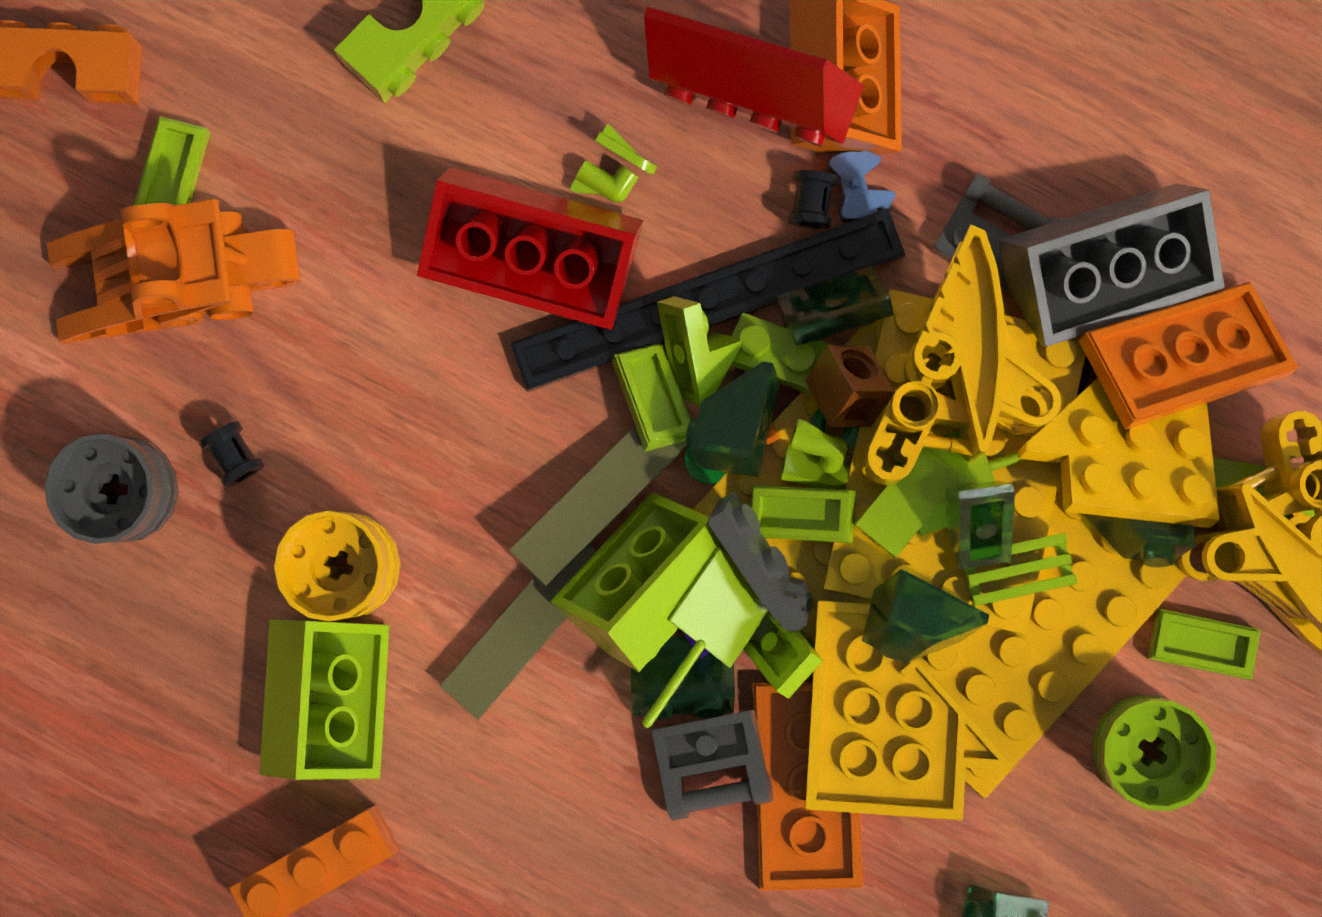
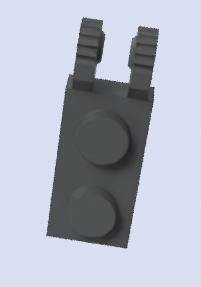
(761, 564)

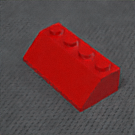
(750, 77)
(528, 247)

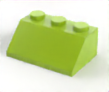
(639, 579)
(324, 700)

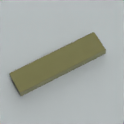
(591, 506)
(510, 643)

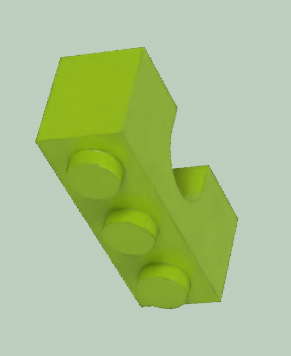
(388, 58)

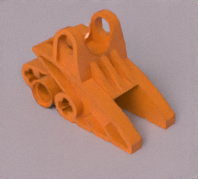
(172, 268)

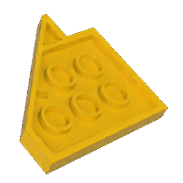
(1136, 473)
(885, 729)

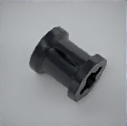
(812, 199)
(231, 454)

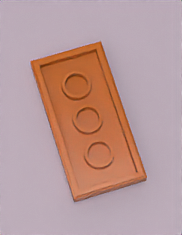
(1187, 354)
(798, 844)

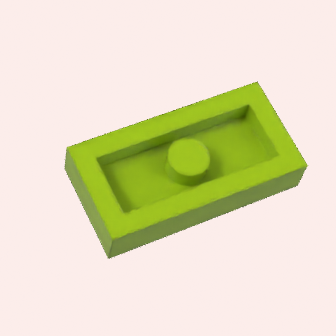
(774, 344)

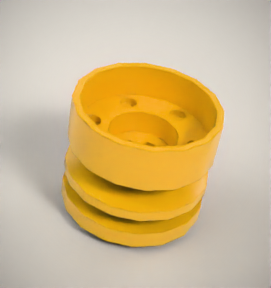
(312, 580)

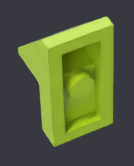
(695, 359)
(782, 655)

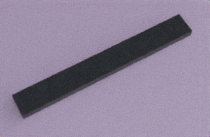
(722, 295)

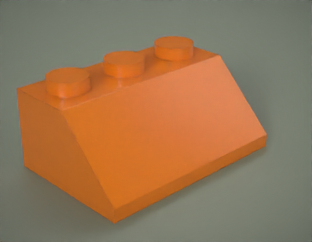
(865, 44)

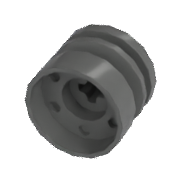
(83, 493)

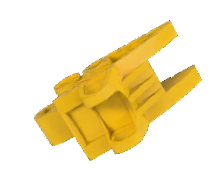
(976, 359)
(1262, 545)

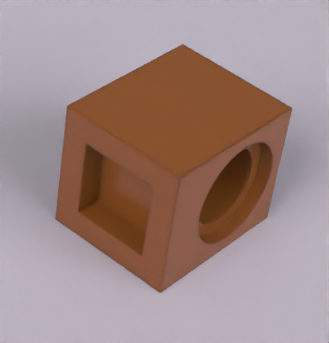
(849, 386)

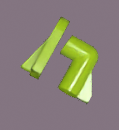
(615, 188)
(815, 458)

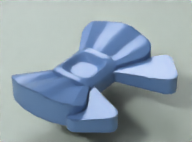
(858, 200)

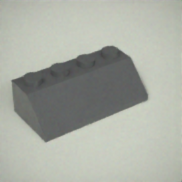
(1114, 262)

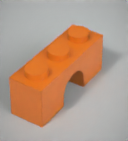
(104, 60)
(317, 867)

